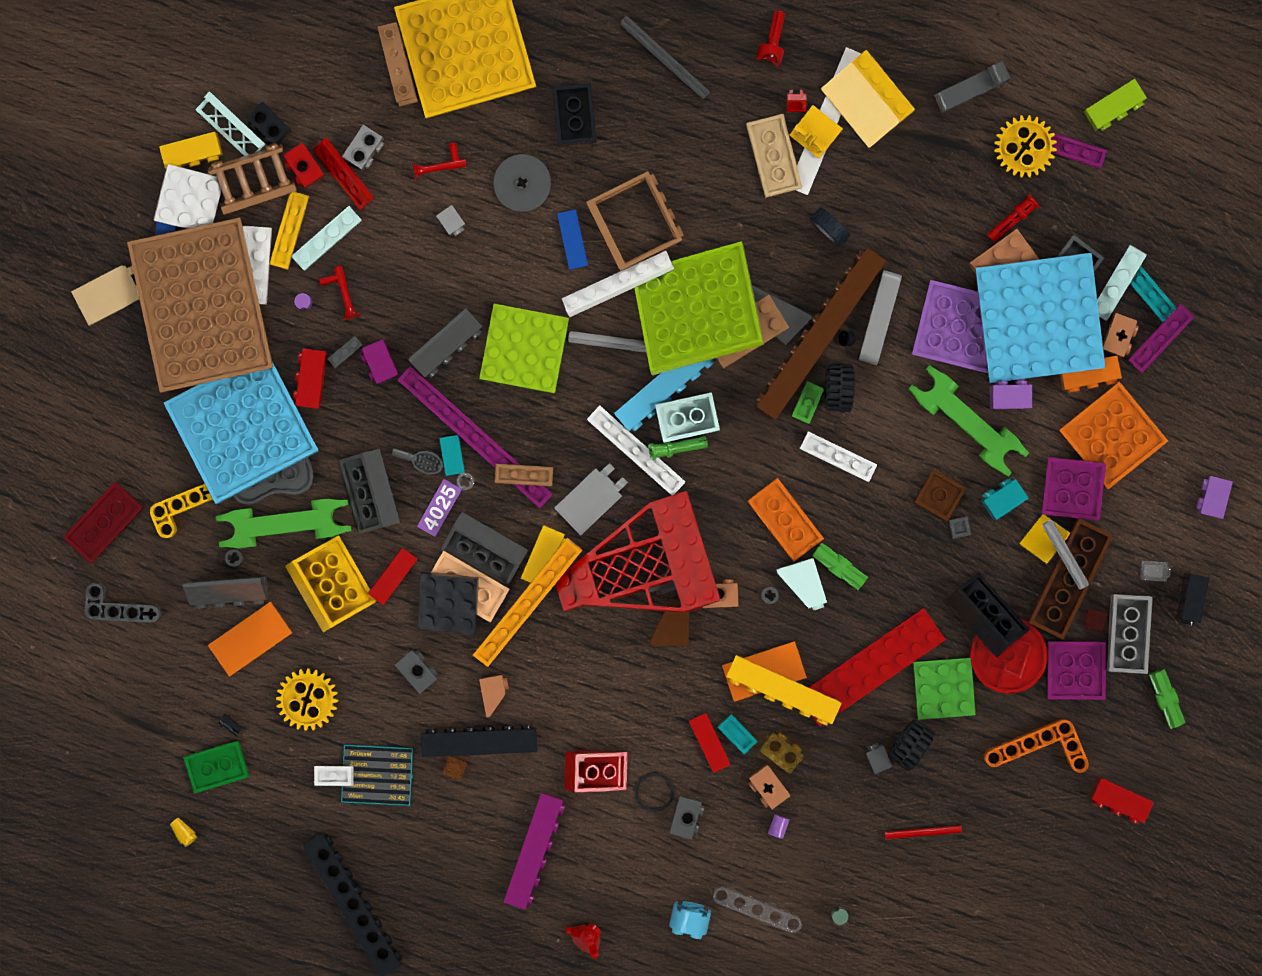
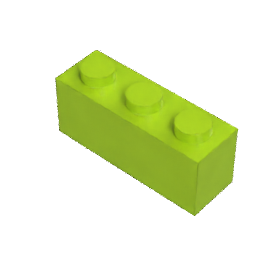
(1115, 105)

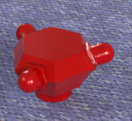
(586, 938)

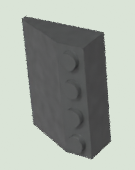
(226, 591)

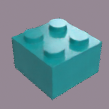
(1003, 499)

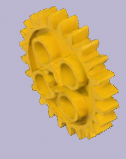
(1040, 157)
(291, 694)

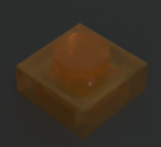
(455, 768)

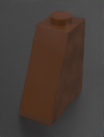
(672, 627)

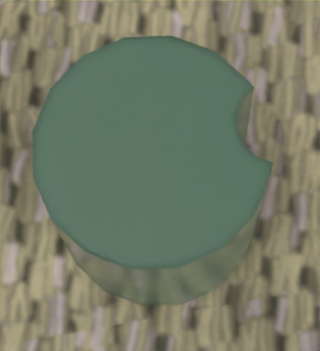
(839, 915)

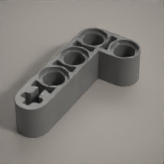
(972, 87)
(123, 608)

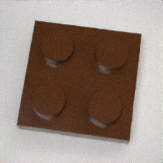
(940, 495)

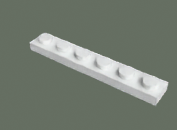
(617, 283)
(635, 450)

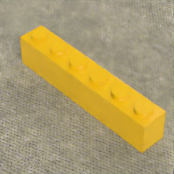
(783, 689)

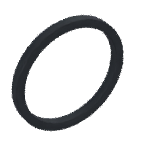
(658, 809)

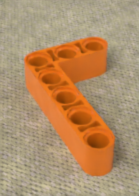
(1038, 743)

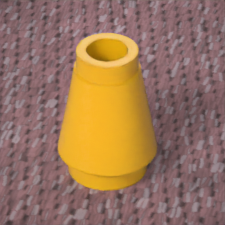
(183, 832)

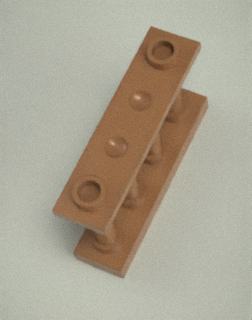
(397, 64)
(248, 197)

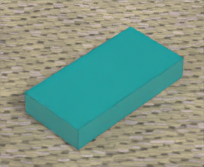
(452, 455)
(737, 734)

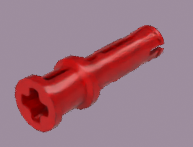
(1020, 212)

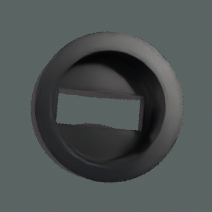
(847, 338)

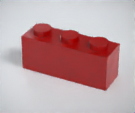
(310, 378)
(1121, 800)

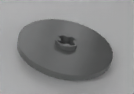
(536, 188)

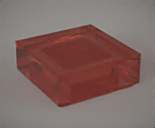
(1095, 620)

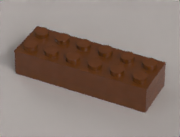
(1060, 595)

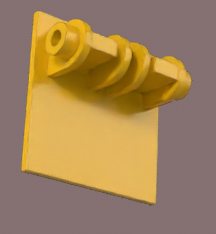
(816, 131)

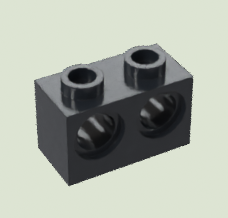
(271, 121)

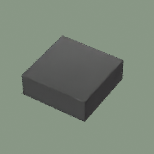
(960, 527)

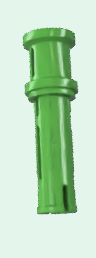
(670, 448)

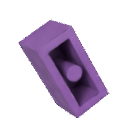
(1214, 497)

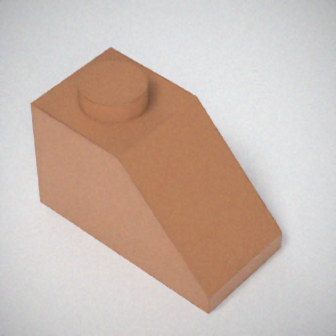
(493, 691)

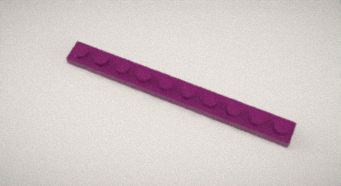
(467, 430)

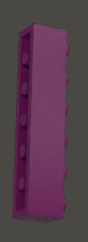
(533, 851)

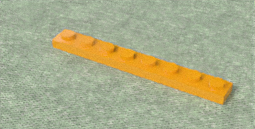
(527, 602)

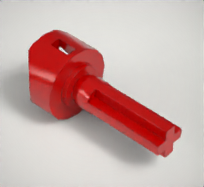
(771, 50)

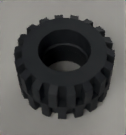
(839, 387)
(911, 745)

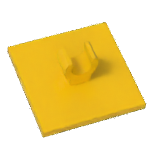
(1039, 542)

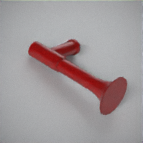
(454, 164)
(340, 278)

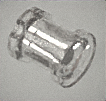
(471, 483)

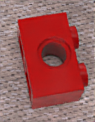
(313, 172)

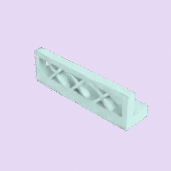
(232, 119)

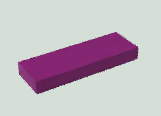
(1079, 151)

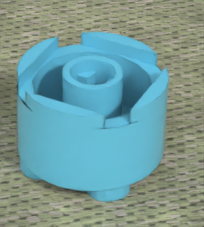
(690, 919)

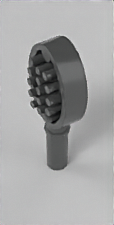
(423, 461)

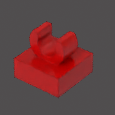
(796, 102)

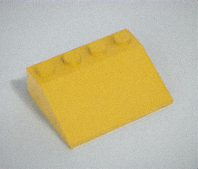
(867, 99)
(330, 583)

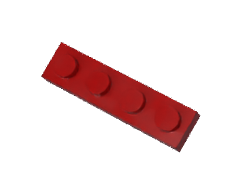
(343, 174)

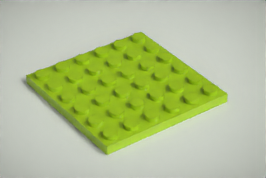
(699, 310)

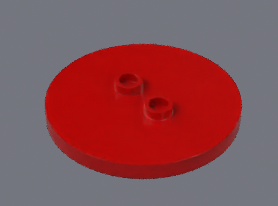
(1014, 669)

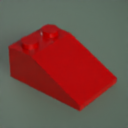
(595, 771)

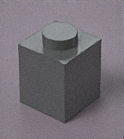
(878, 758)

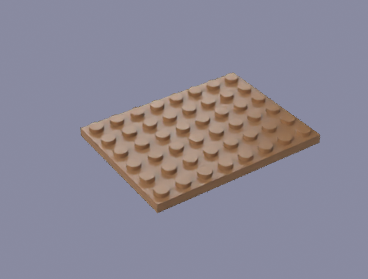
(200, 305)

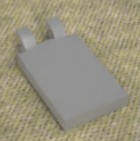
(590, 499)

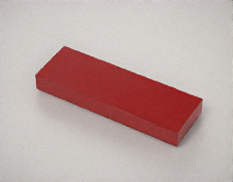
(392, 576)
(709, 742)

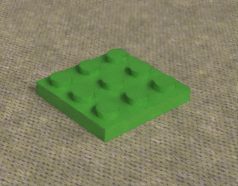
(944, 688)

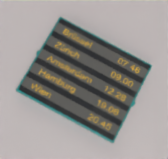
(379, 775)

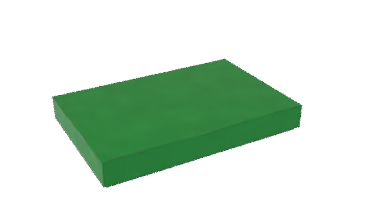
(216, 766)

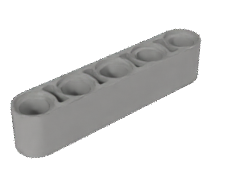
(880, 317)

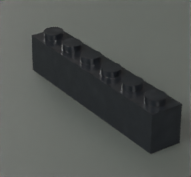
(479, 741)

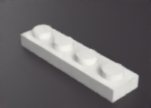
(838, 456)

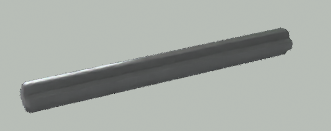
(664, 57)

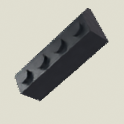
(987, 615)

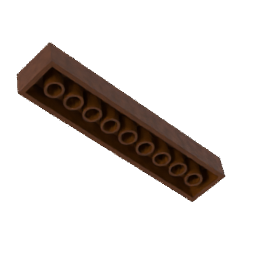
(821, 333)

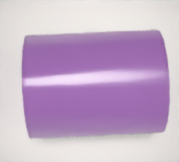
(303, 301)
(778, 826)

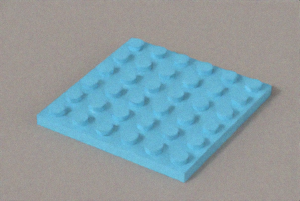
(1040, 317)
(240, 430)

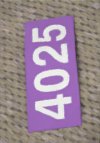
(439, 507)

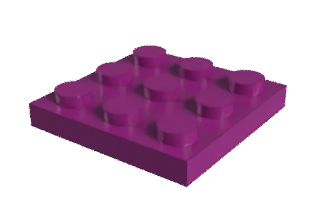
(1074, 488)
(1076, 670)

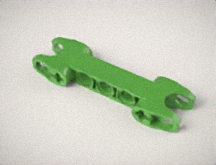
(994, 443)
(249, 528)

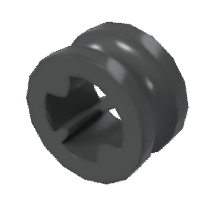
(231, 552)
(766, 600)

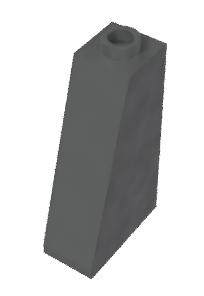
(794, 317)

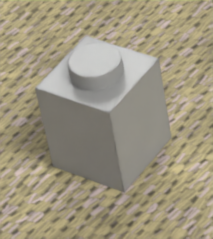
(451, 221)

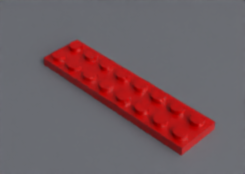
(880, 660)

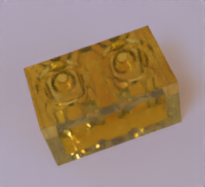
(779, 755)

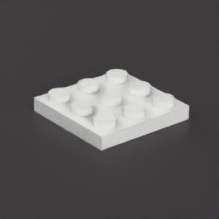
(187, 198)

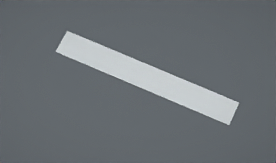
(809, 163)

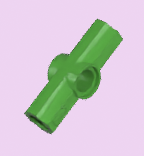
(840, 566)
(1167, 698)

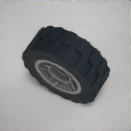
(829, 227)

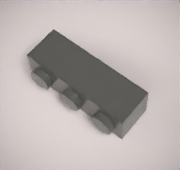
(345, 352)

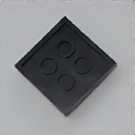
(448, 603)

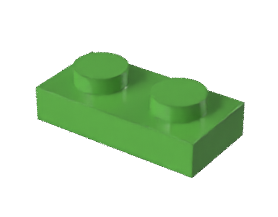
(807, 402)

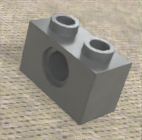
(406, 666)
(682, 828)

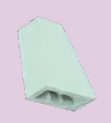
(805, 582)

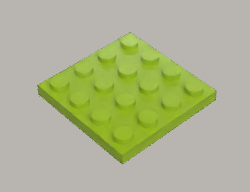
(524, 348)

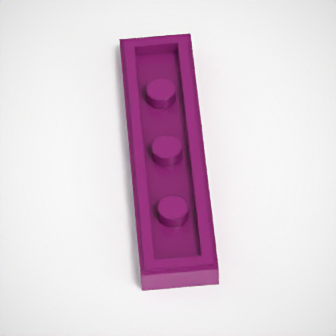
(1161, 338)

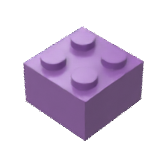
(1010, 396)

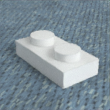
(333, 775)

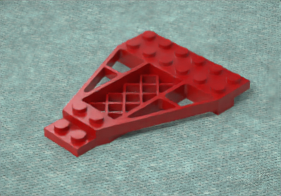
(684, 554)

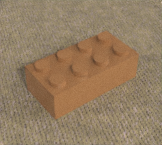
(771, 325)

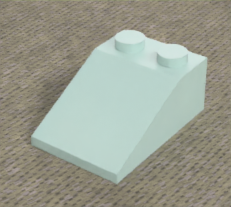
(687, 417)

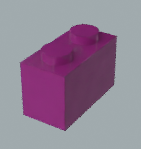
(379, 361)

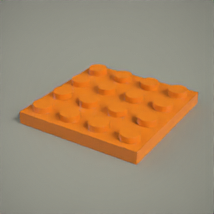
(1114, 433)

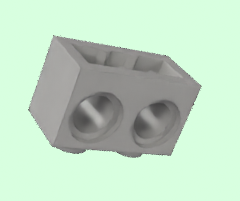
(358, 145)

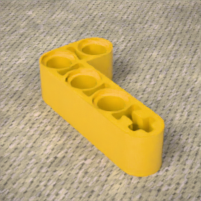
(170, 511)

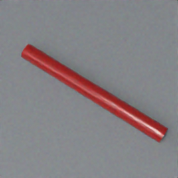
(923, 832)

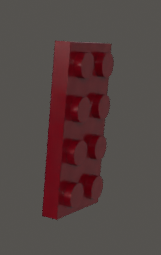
(103, 522)

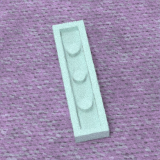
(326, 238)
(1119, 281)

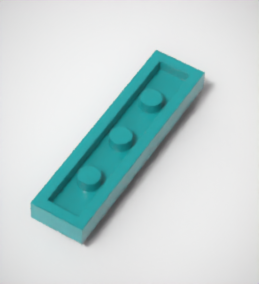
(1152, 294)

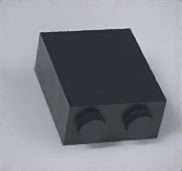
(1192, 599)

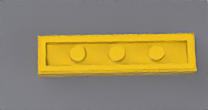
(289, 230)

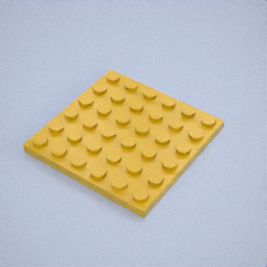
(464, 52)

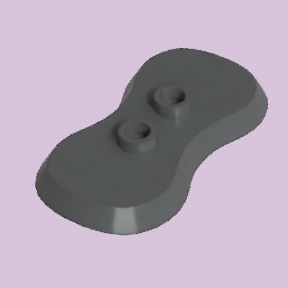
(290, 481)

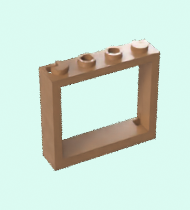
(659, 198)

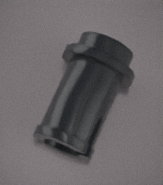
(230, 724)

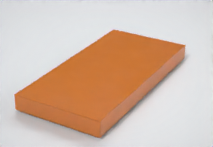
(785, 519)
(250, 639)
(781, 660)

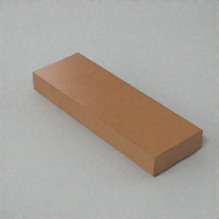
(523, 475)

